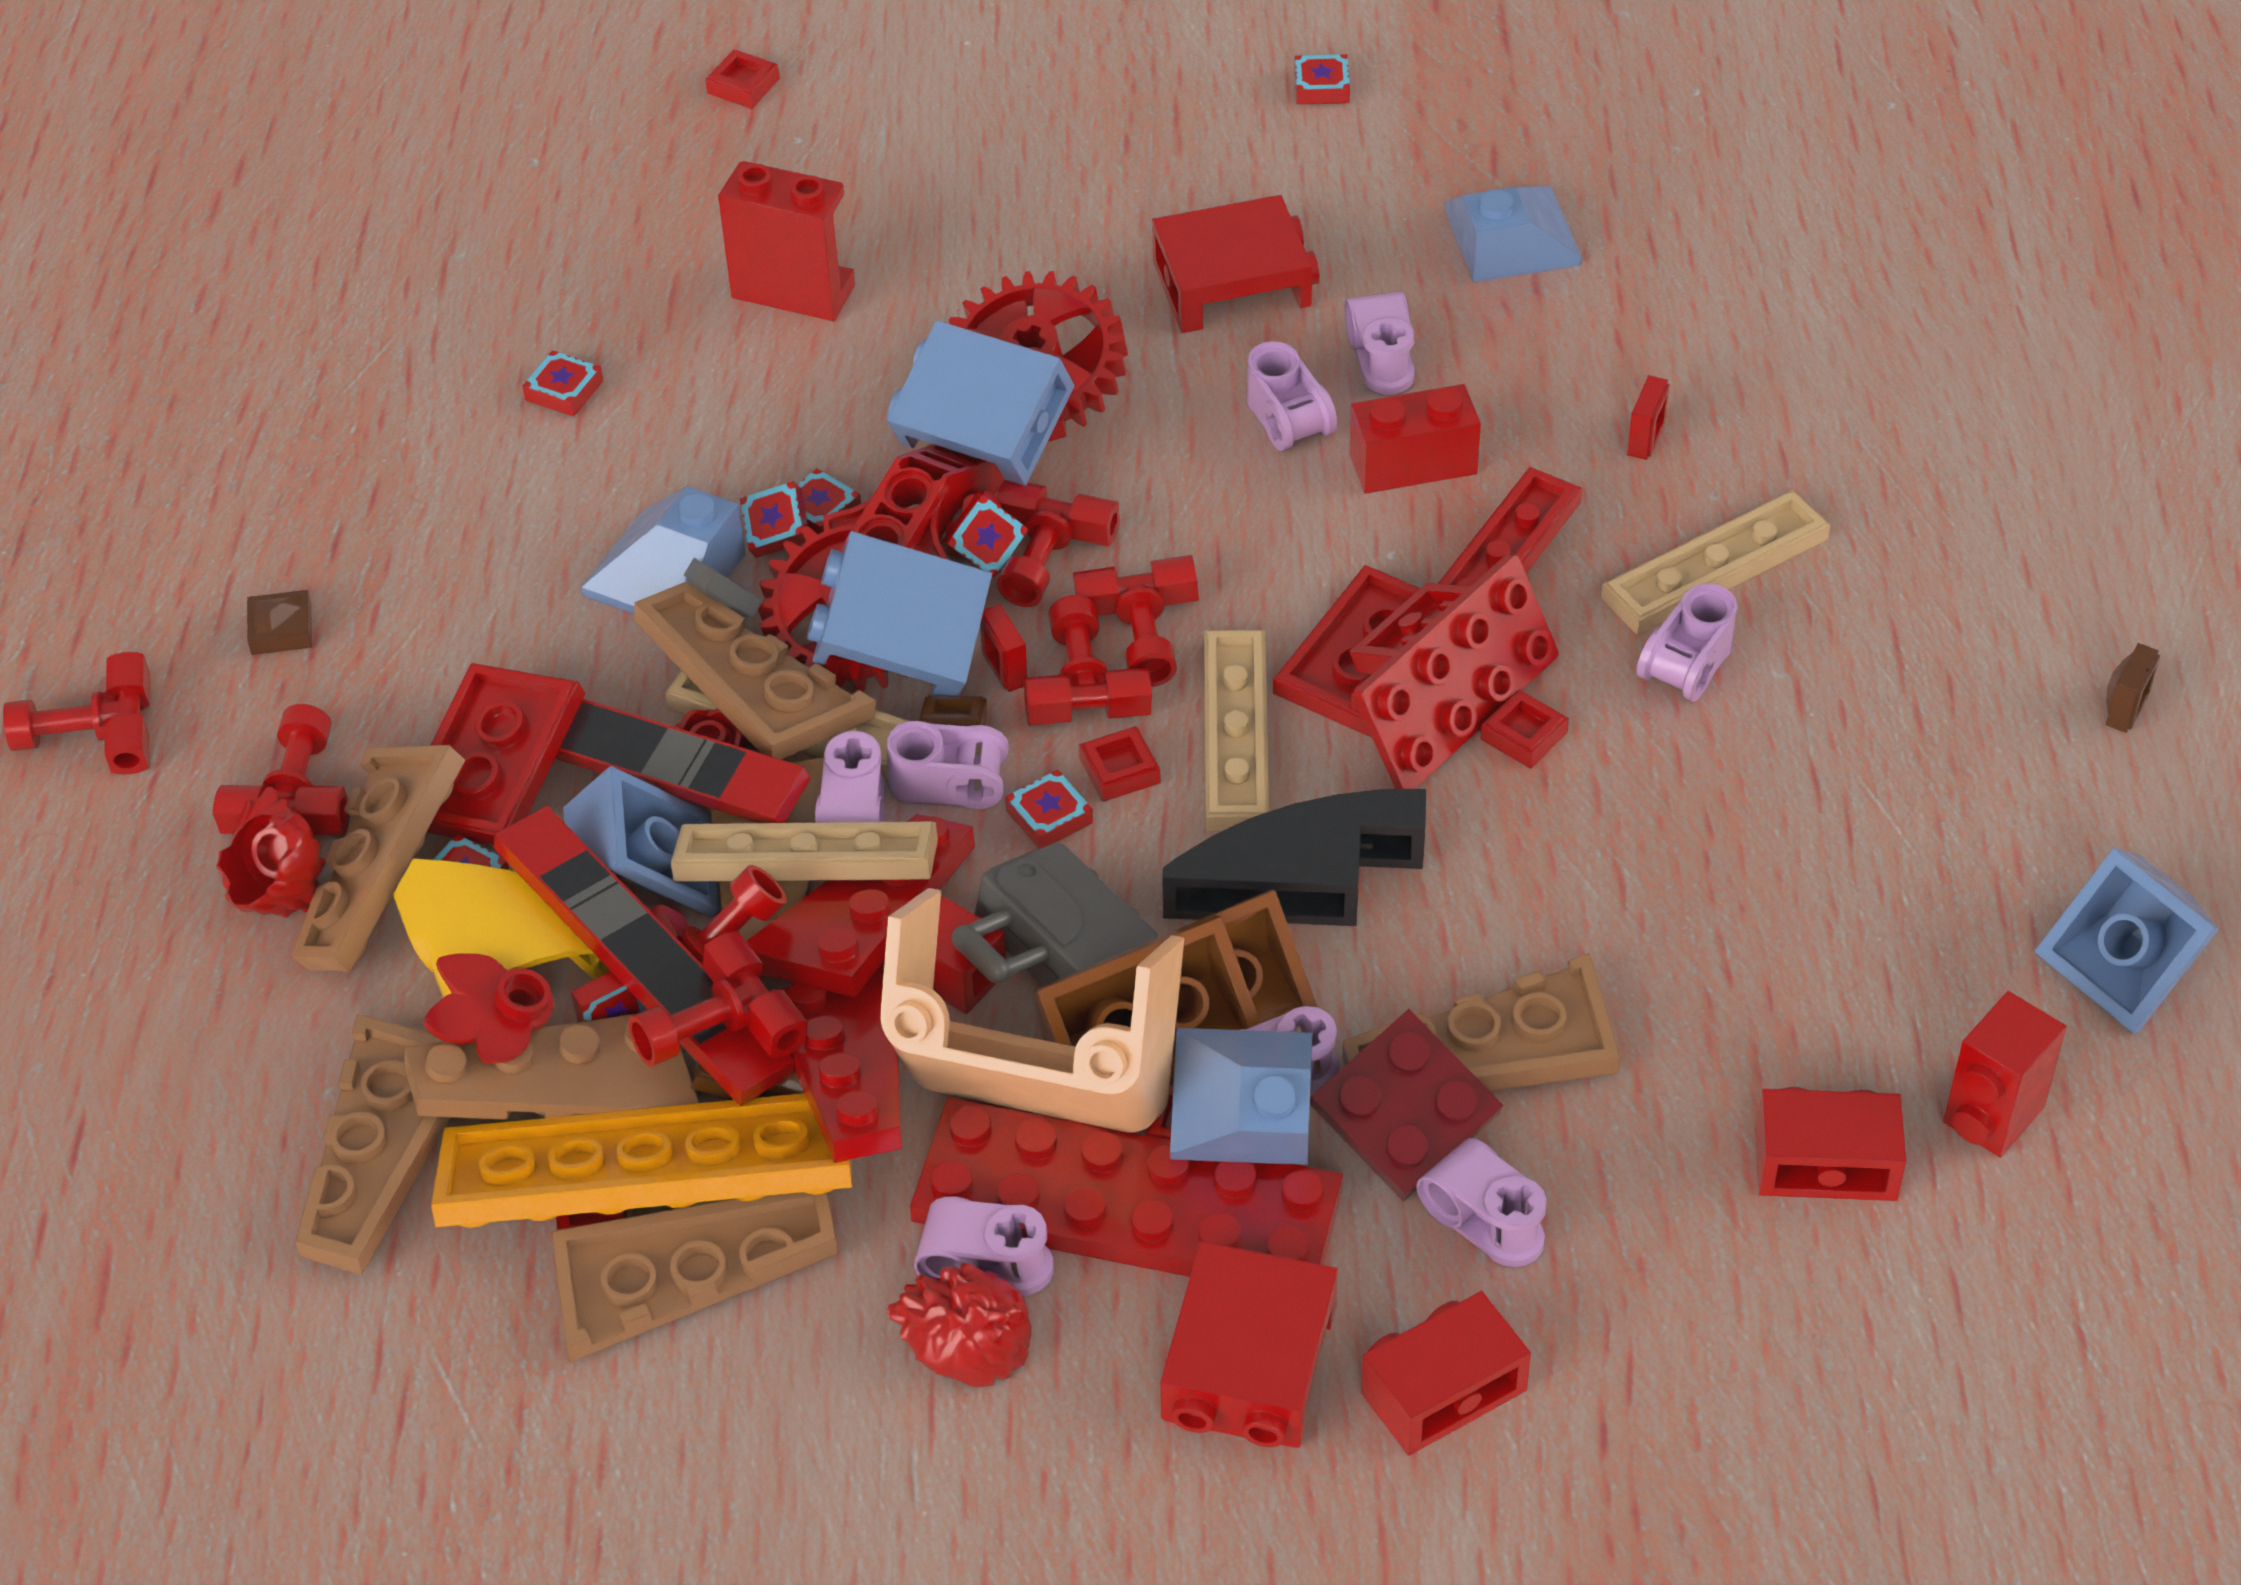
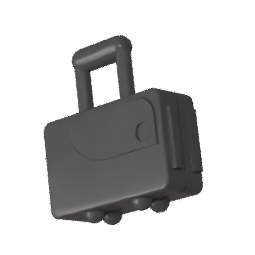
(1052, 918)

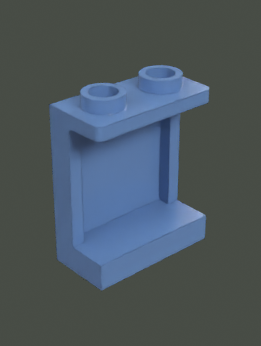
(981, 399)
(900, 612)

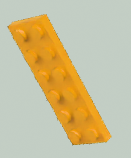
(632, 1161)

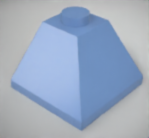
(1511, 232)
(663, 544)
(636, 833)
(2128, 937)
(1241, 1096)

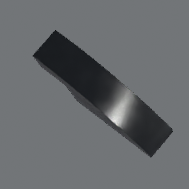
(1303, 853)

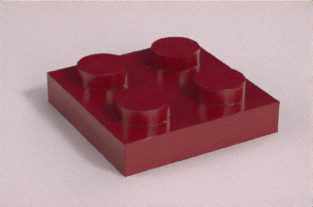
(1405, 1103)

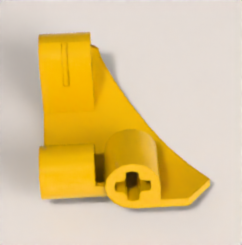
(483, 912)

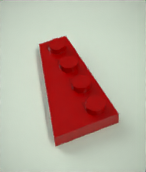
(840, 929)
(849, 1070)

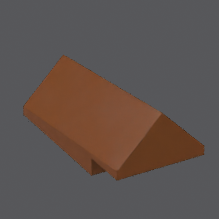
(1233, 976)

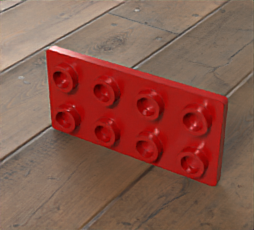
(1448, 667)

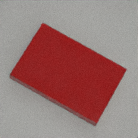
(1321, 669)
(509, 735)

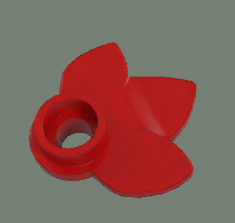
(484, 1006)

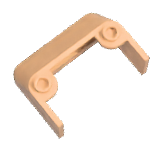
(1108, 1080)

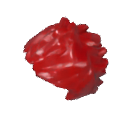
(271, 859)
(965, 1324)

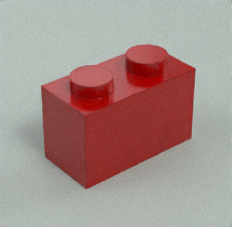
(1414, 438)
(2004, 1074)
(1830, 1144)
(1444, 1371)

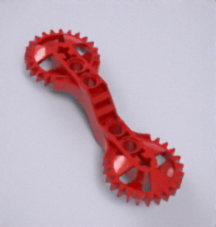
(942, 477)

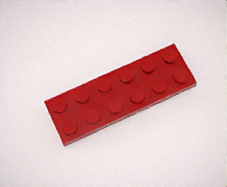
(1121, 1192)

